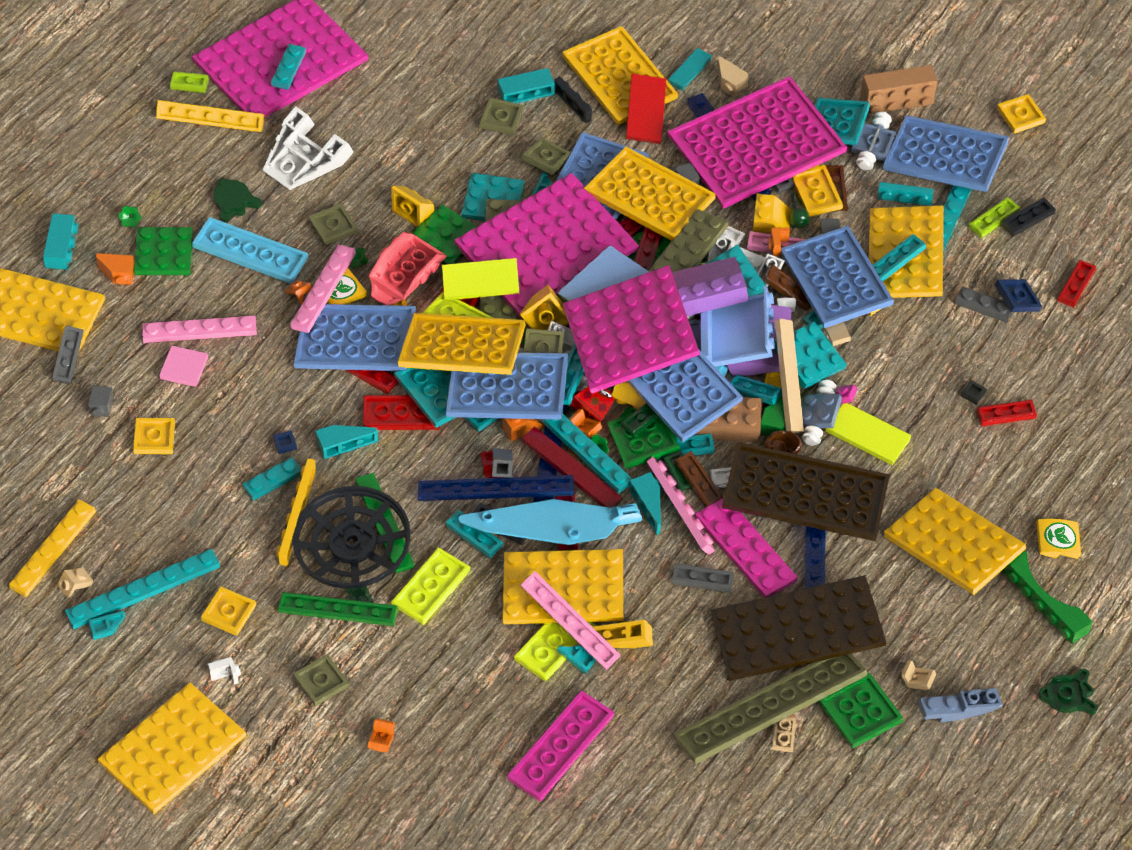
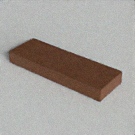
(837, 175)
(786, 286)
(698, 479)

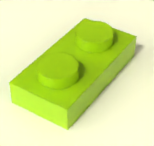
(189, 82)

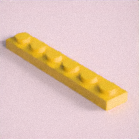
(210, 116)
(298, 504)
(52, 548)

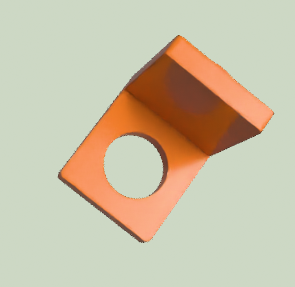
(299, 289)

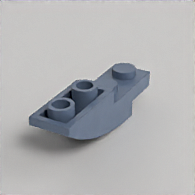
(961, 706)

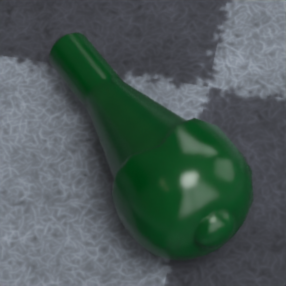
(798, 216)

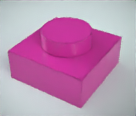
(847, 393)

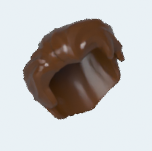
(783, 441)

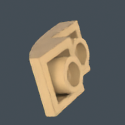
(784, 735)

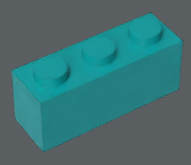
(526, 86)
(60, 241)

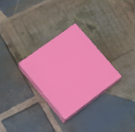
(183, 366)

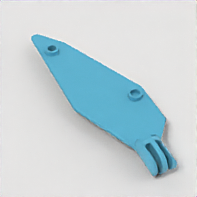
(554, 521)

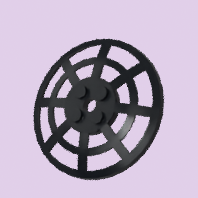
(351, 529)

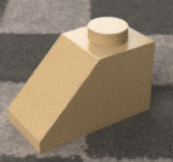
(731, 77)

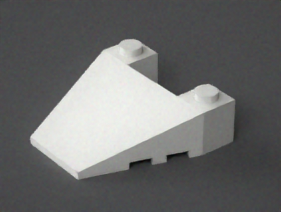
(299, 159)

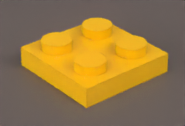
(1021, 113)
(154, 436)
(228, 611)

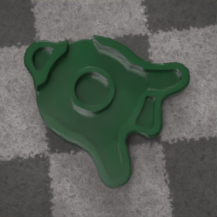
(233, 198)
(1069, 693)

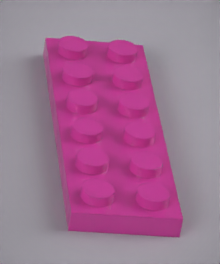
(746, 549)
(560, 746)

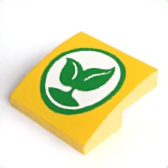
(347, 290)
(1058, 538)

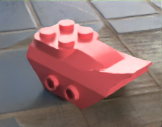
(403, 268)

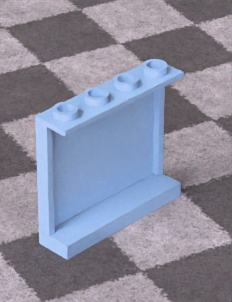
(604, 271)
(739, 331)

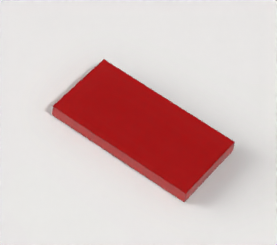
(646, 108)
(394, 413)

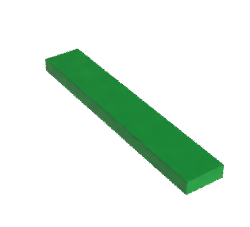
(371, 503)
(338, 609)

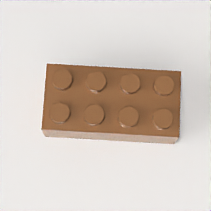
(899, 89)
(738, 424)

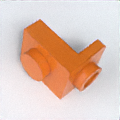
(776, 237)
(586, 425)
(382, 735)

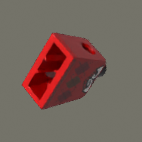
(593, 404)

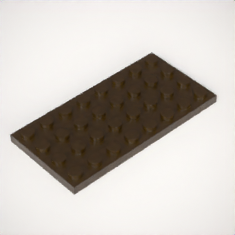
(806, 491)
(797, 628)

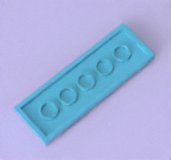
(250, 250)

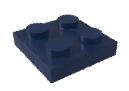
(1018, 295)

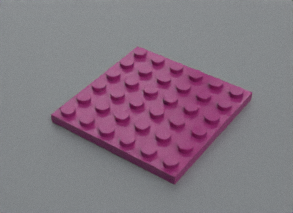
(630, 329)

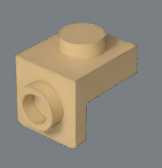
(74, 579)
(917, 677)

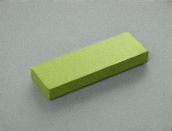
(993, 217)

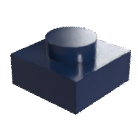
(284, 442)

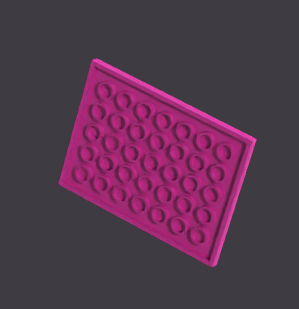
(249, 58)
(757, 142)
(549, 236)

